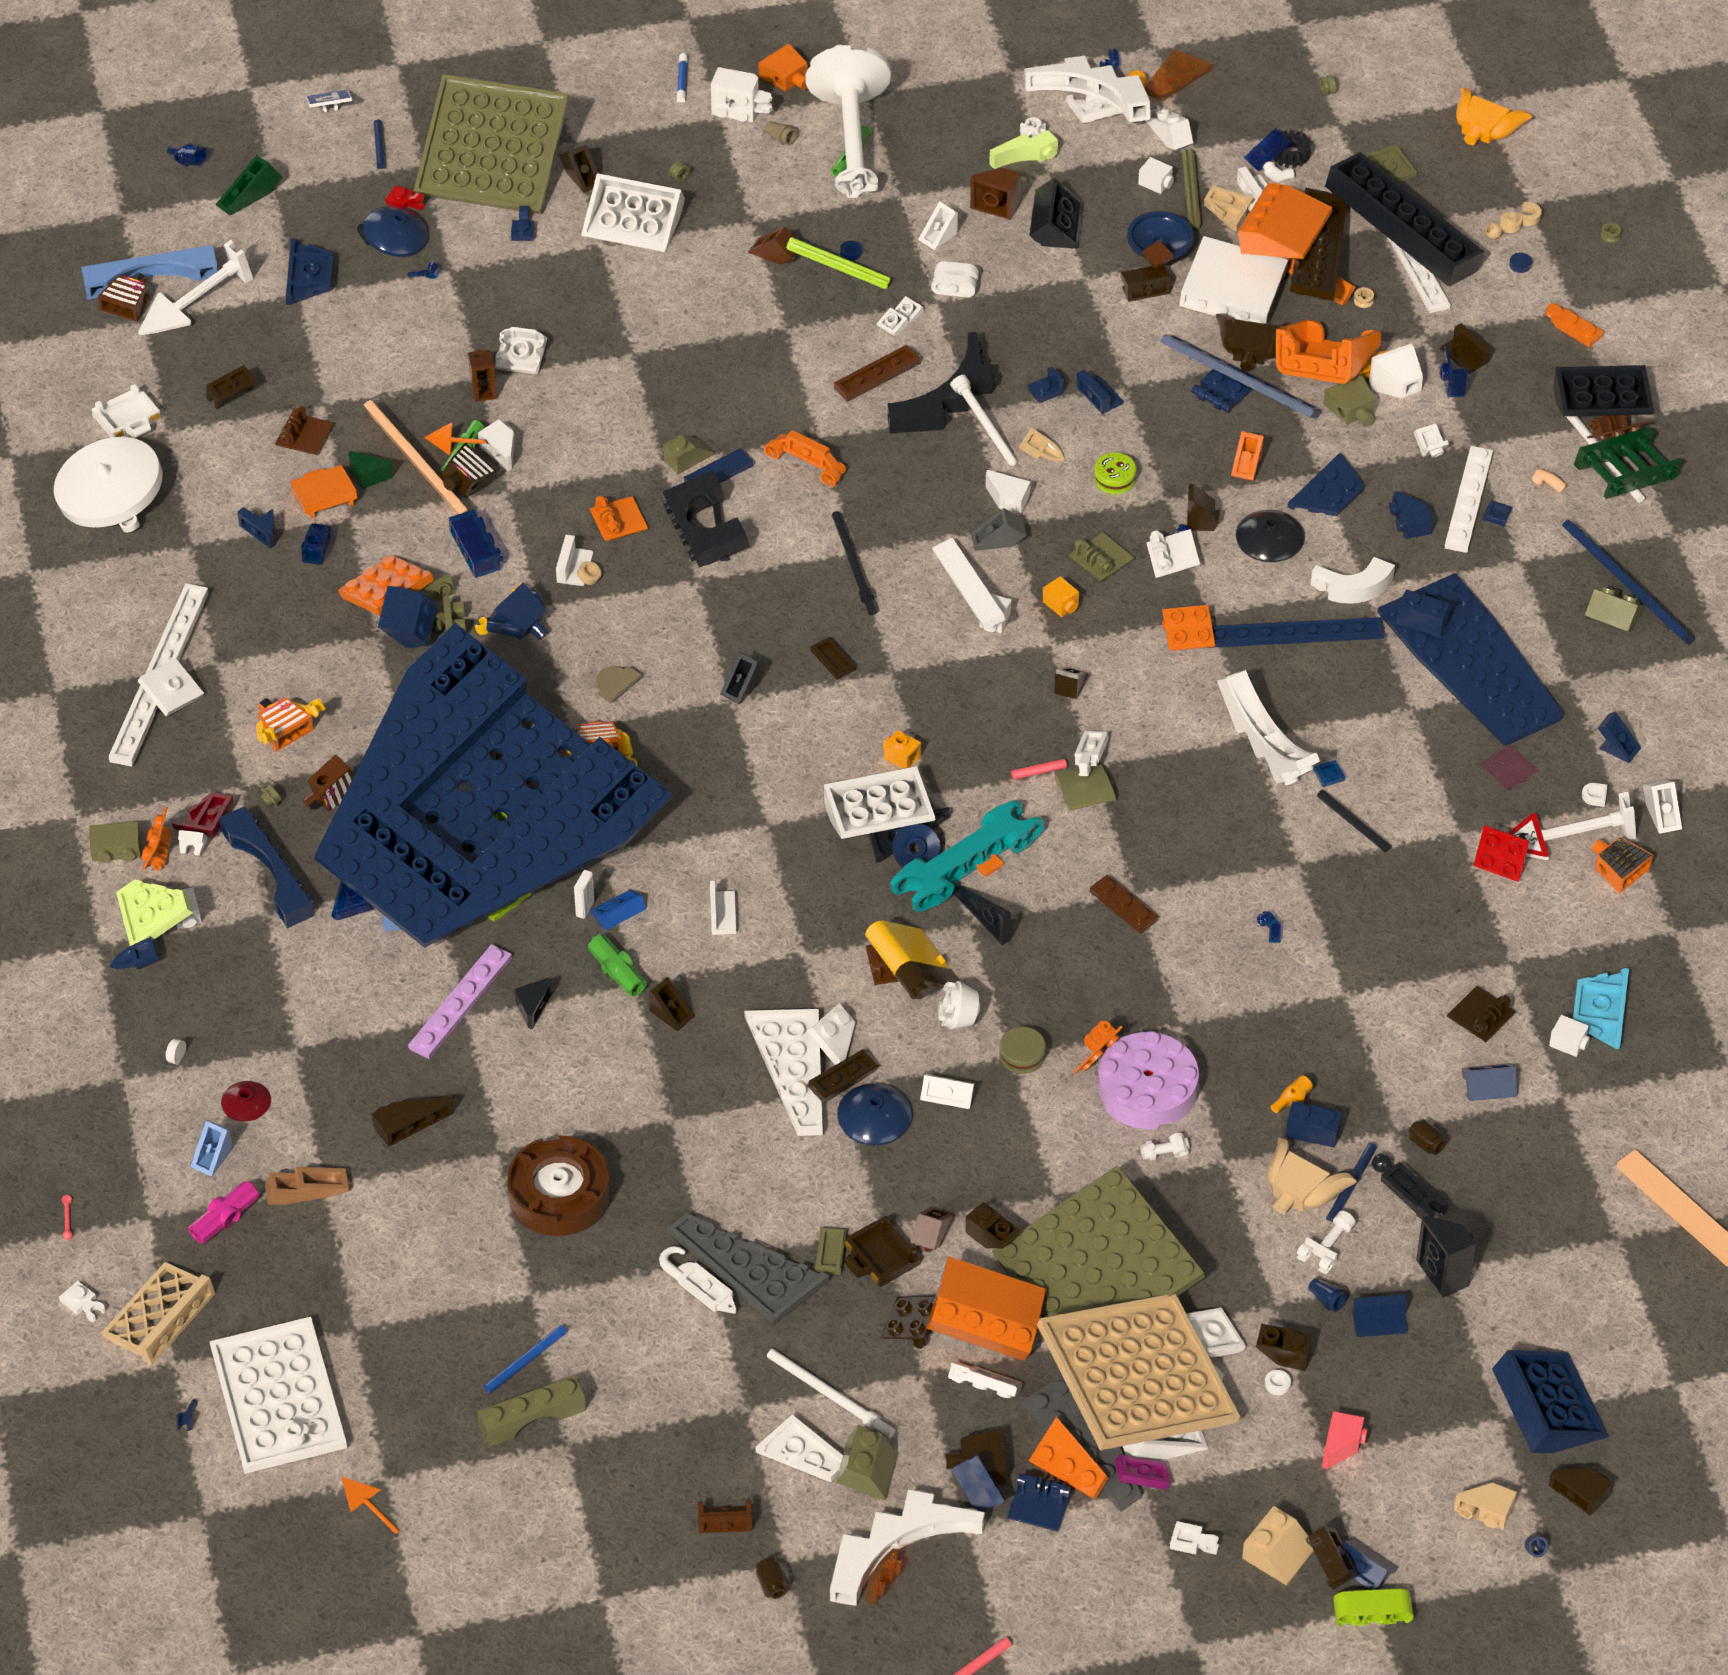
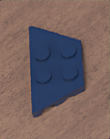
(308, 272)
(1330, 489)

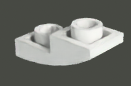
(898, 319)

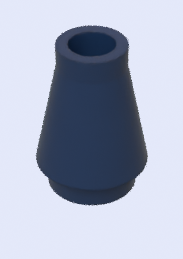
(1329, 1295)

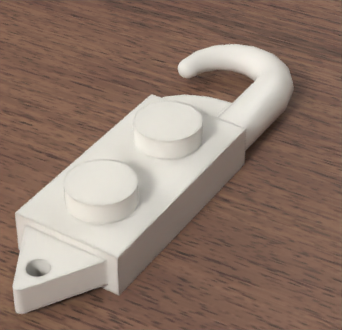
(699, 1282)

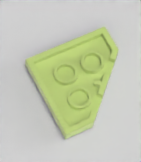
(151, 909)

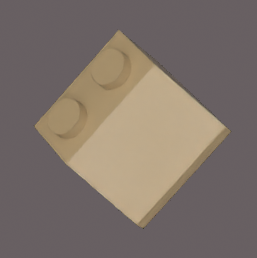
(1278, 1546)

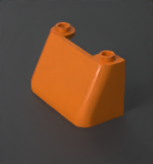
(1306, 354)

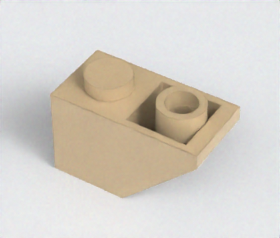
(1486, 1503)

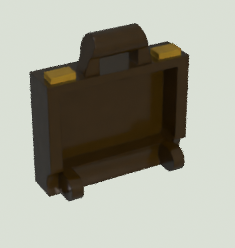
(880, 1252)

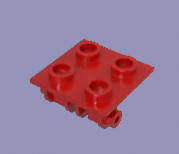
(1501, 853)

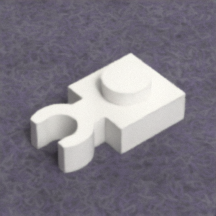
(80, 1299)

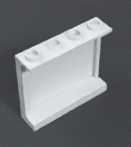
(1232, 282)

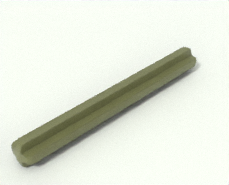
(1191, 189)

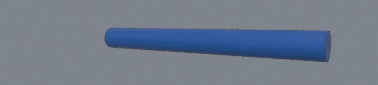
(526, 1358)

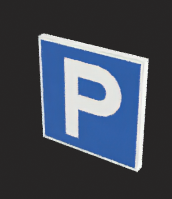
(328, 98)

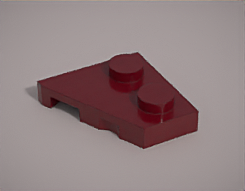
(205, 815)

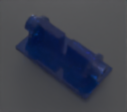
(1267, 149)

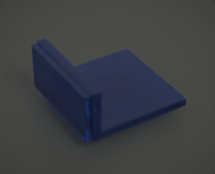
(1455, 379)

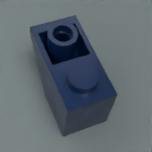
(1411, 515)

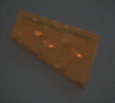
(1176, 74)

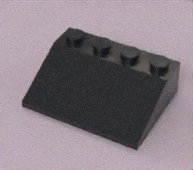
(1603, 390)

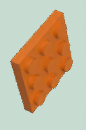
(371, 586)

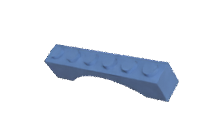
(190, 263)

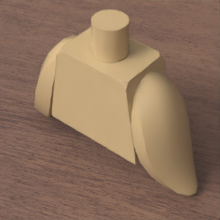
(1301, 1182)

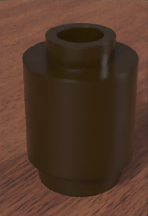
(1427, 1137)
(772, 1578)

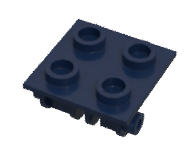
(1039, 1502)

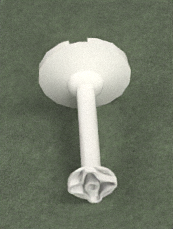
(848, 79)

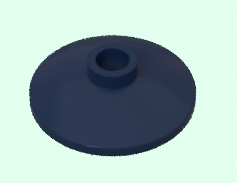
(922, 836)

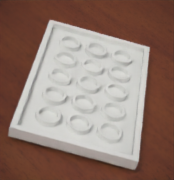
(275, 1379)

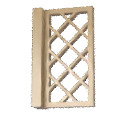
(173, 1319)

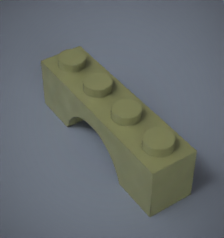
(506, 1418)

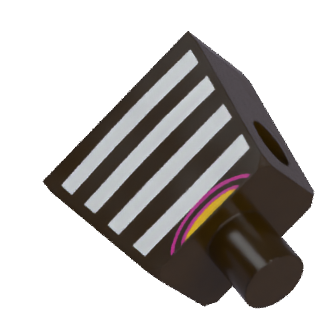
(467, 471)

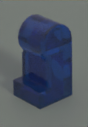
(315, 544)

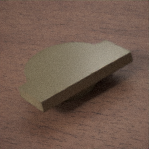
(615, 680)

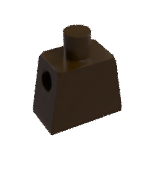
(990, 1449)

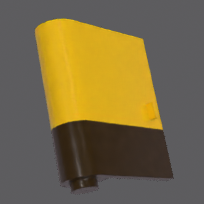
(910, 957)

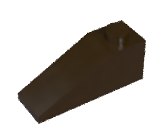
(409, 1117)

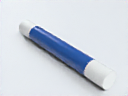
(682, 76)

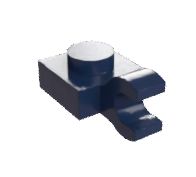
(523, 228)

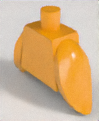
(1485, 119)

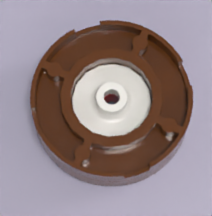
(558, 1186)

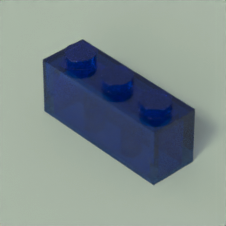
(475, 543)

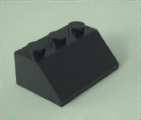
(1056, 216)
(1446, 1254)

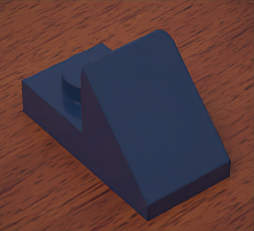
(260, 528)
(1618, 738)

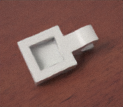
(1190, 1538)

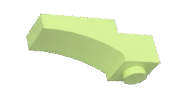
(1024, 148)

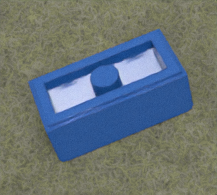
(618, 909)

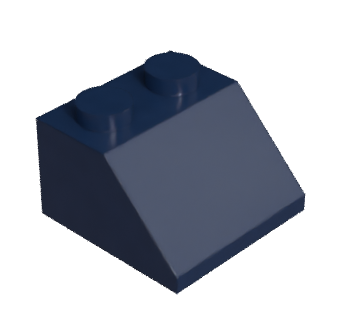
(407, 616)

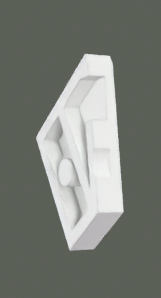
(1091, 108)
(834, 1033)

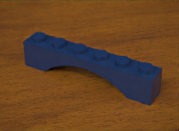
(243, 833)

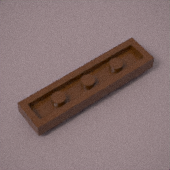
(876, 373)

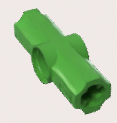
(617, 965)

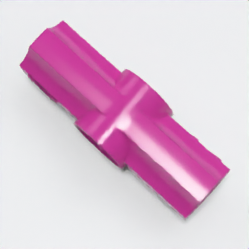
(223, 1212)

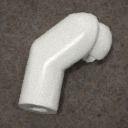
(1276, 174)

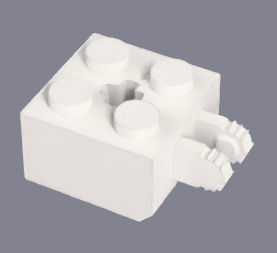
(737, 95)

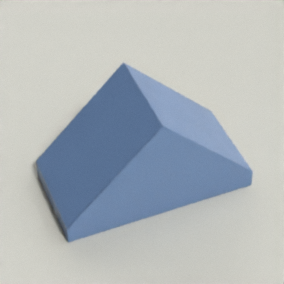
(212, 1148)

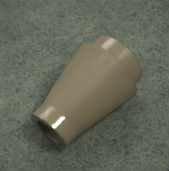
(781, 132)

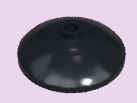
(1270, 536)

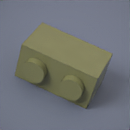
(114, 841)

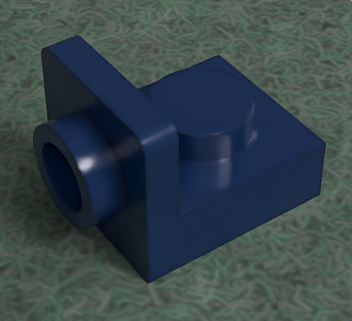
(1047, 387)

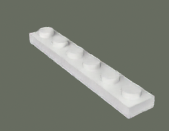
(1468, 499)

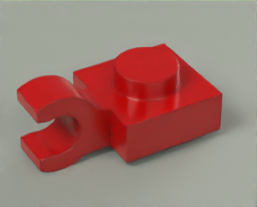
(405, 197)

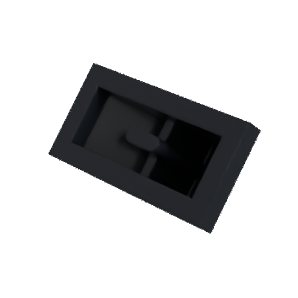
(742, 678)
(532, 1000)

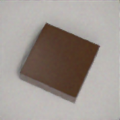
(1157, 254)

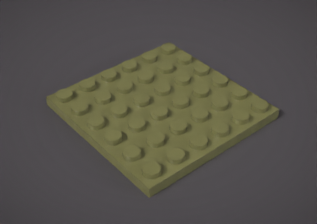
(491, 144)
(1100, 1250)

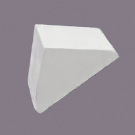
(940, 226)

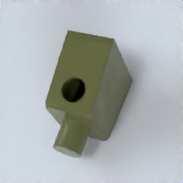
(1351, 401)

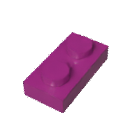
(1142, 1472)

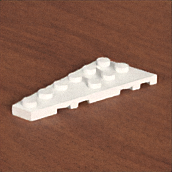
(791, 1061)

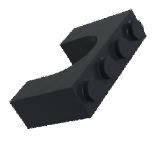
(704, 544)

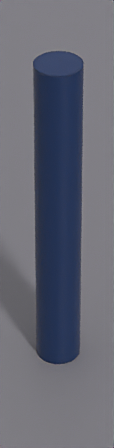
(379, 144)

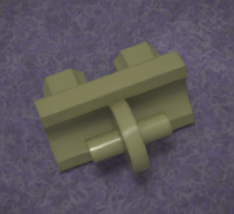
(451, 610)

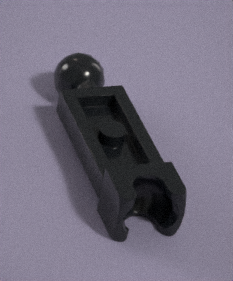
(1409, 1187)

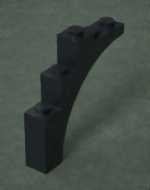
(931, 409)

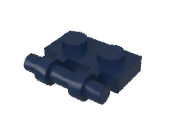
(1222, 385)

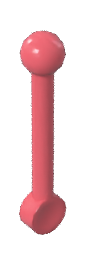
(66, 1200)

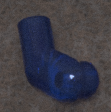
(1113, 60)
(1273, 924)

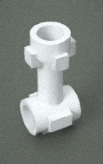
(1177, 1145)

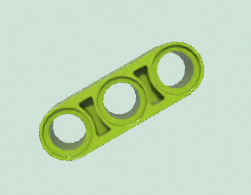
(1373, 1606)

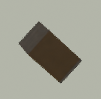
(1069, 682)
(669, 1005)

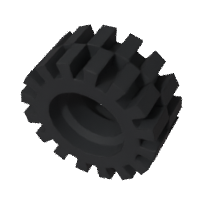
(1296, 157)

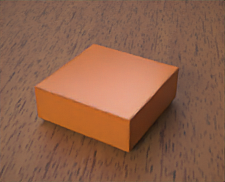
(990, 865)

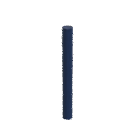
(1356, 1173)

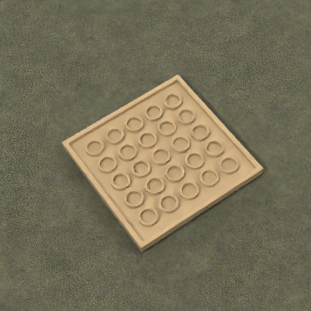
(1138, 1371)

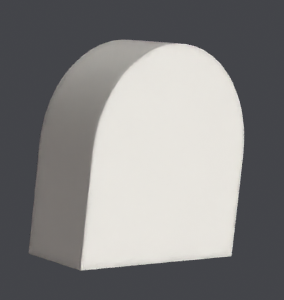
(1595, 794)

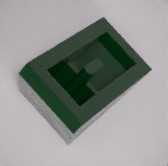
(370, 469)

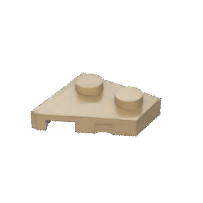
(1228, 206)

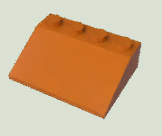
(1282, 223)
(986, 1309)

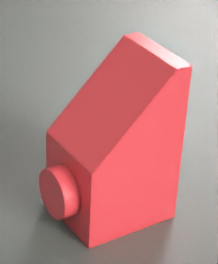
(1343, 1438)

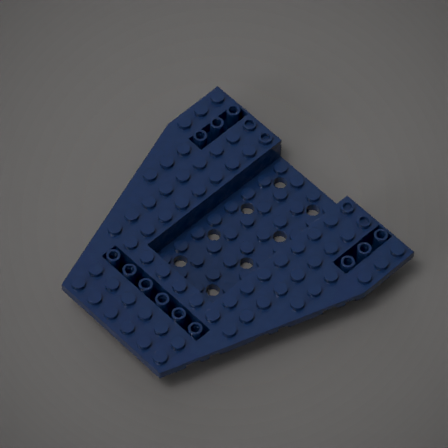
(440, 733)

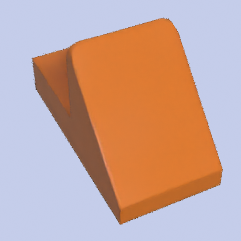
(1247, 456)

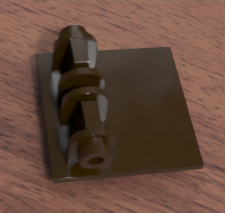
(1482, 1013)
(909, 1320)

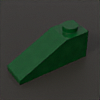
(252, 184)

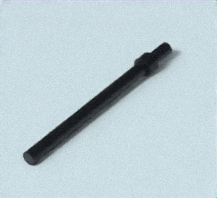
(865, 593)

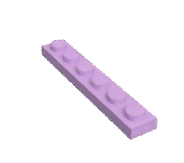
(460, 1001)

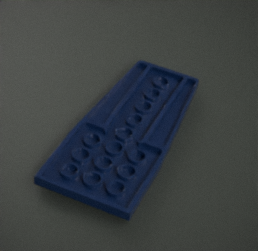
(1479, 664)

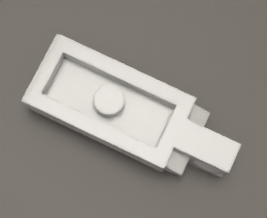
(1090, 750)
(985, 1379)

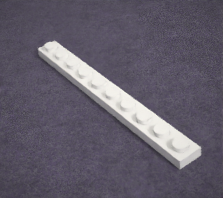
(170, 647)

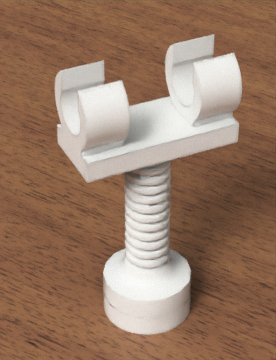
(1343, 1222)

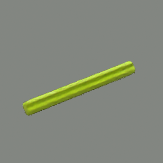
(838, 263)

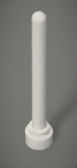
(962, 386)

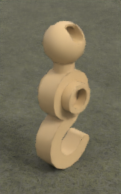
(1512, 221)

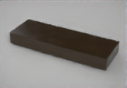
(842, 1076)

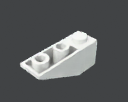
(1170, 127)

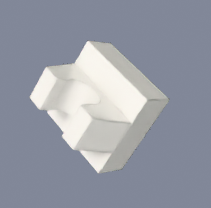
(194, 839)

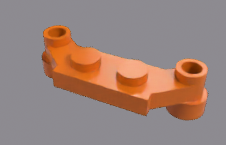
(808, 451)

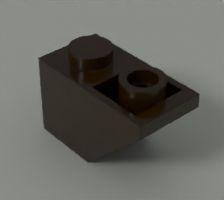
(990, 1227)
(1285, 1346)

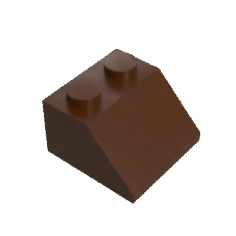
(996, 192)

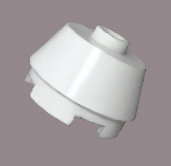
(959, 1006)

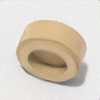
(589, 572)

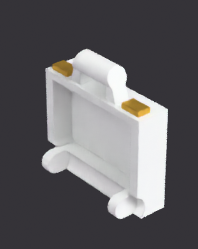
(127, 414)

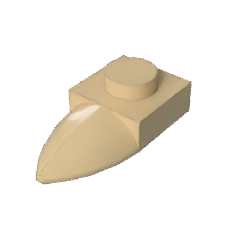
(1040, 446)

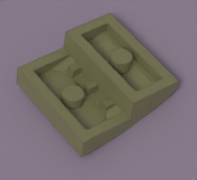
(1084, 790)

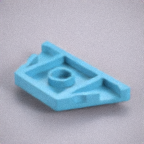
(1602, 1005)

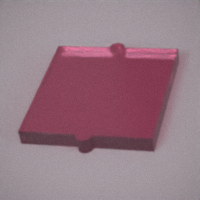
(1509, 767)

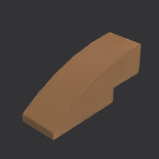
(305, 1185)

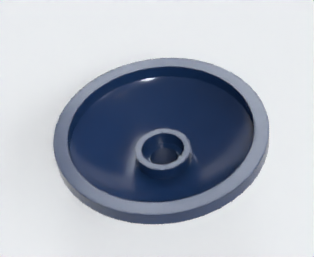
(1162, 226)
(395, 231)
(874, 1123)

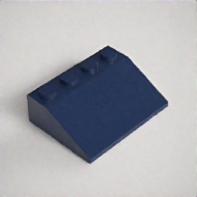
(1548, 1400)

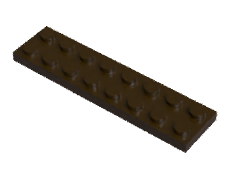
(1318, 271)

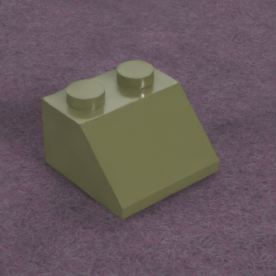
(867, 1463)

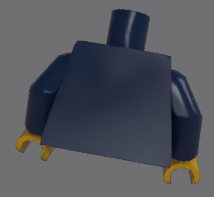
(516, 615)

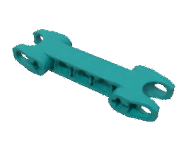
(936, 878)

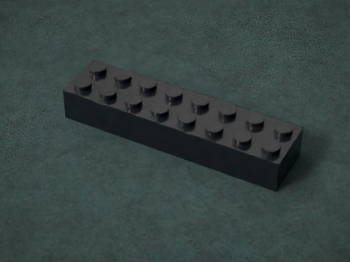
(1404, 219)

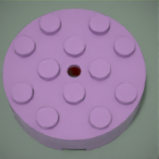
(1148, 1080)

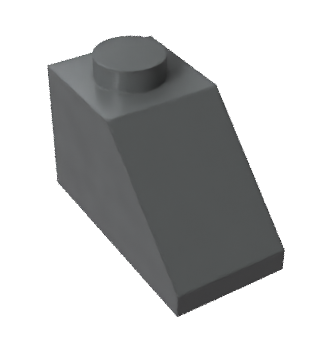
(999, 531)

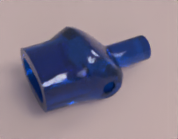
(188, 154)

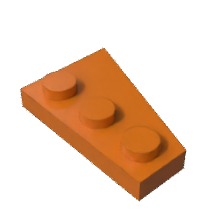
(1068, 1461)

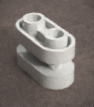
(955, 279)

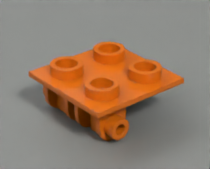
(617, 517)
(1188, 627)
(158, 843)
(1098, 1041)

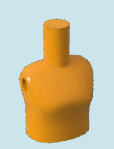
(1294, 1092)

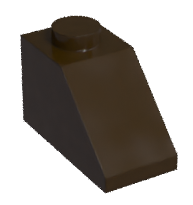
(580, 167)
(1201, 510)
(1582, 1487)

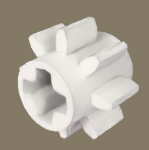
(1032, 127)

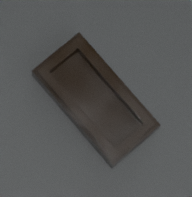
(833, 658)

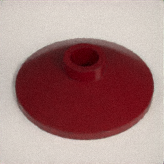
(246, 1108)

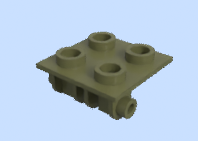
(1100, 556)

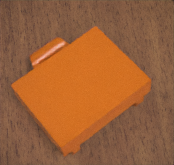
(323, 490)

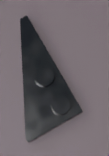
(882, 840)
(991, 916)

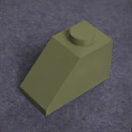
(685, 452)

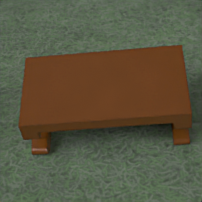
(725, 1518)

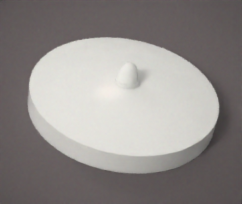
(108, 482)

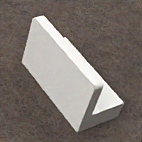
(1250, 185)
(570, 561)
(722, 911)

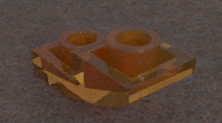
(883, 1573)

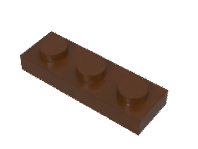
(1123, 904)

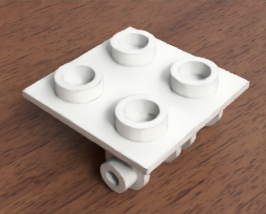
(1172, 552)

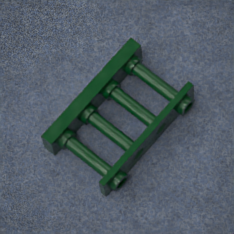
(1627, 446)

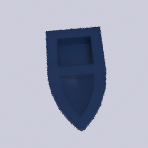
(137, 955)

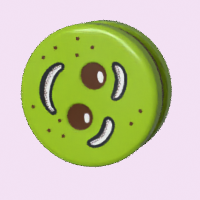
(1115, 473)

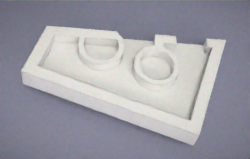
(801, 1449)

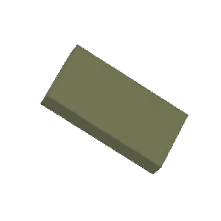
(830, 1251)

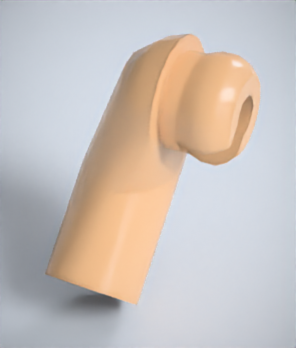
(1550, 478)

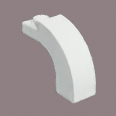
(1355, 587)

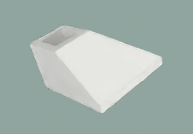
(1396, 372)

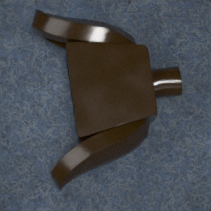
(1248, 340)

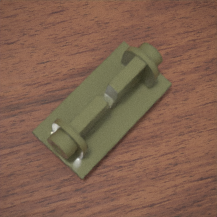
(439, 587)

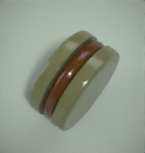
(1022, 1050)

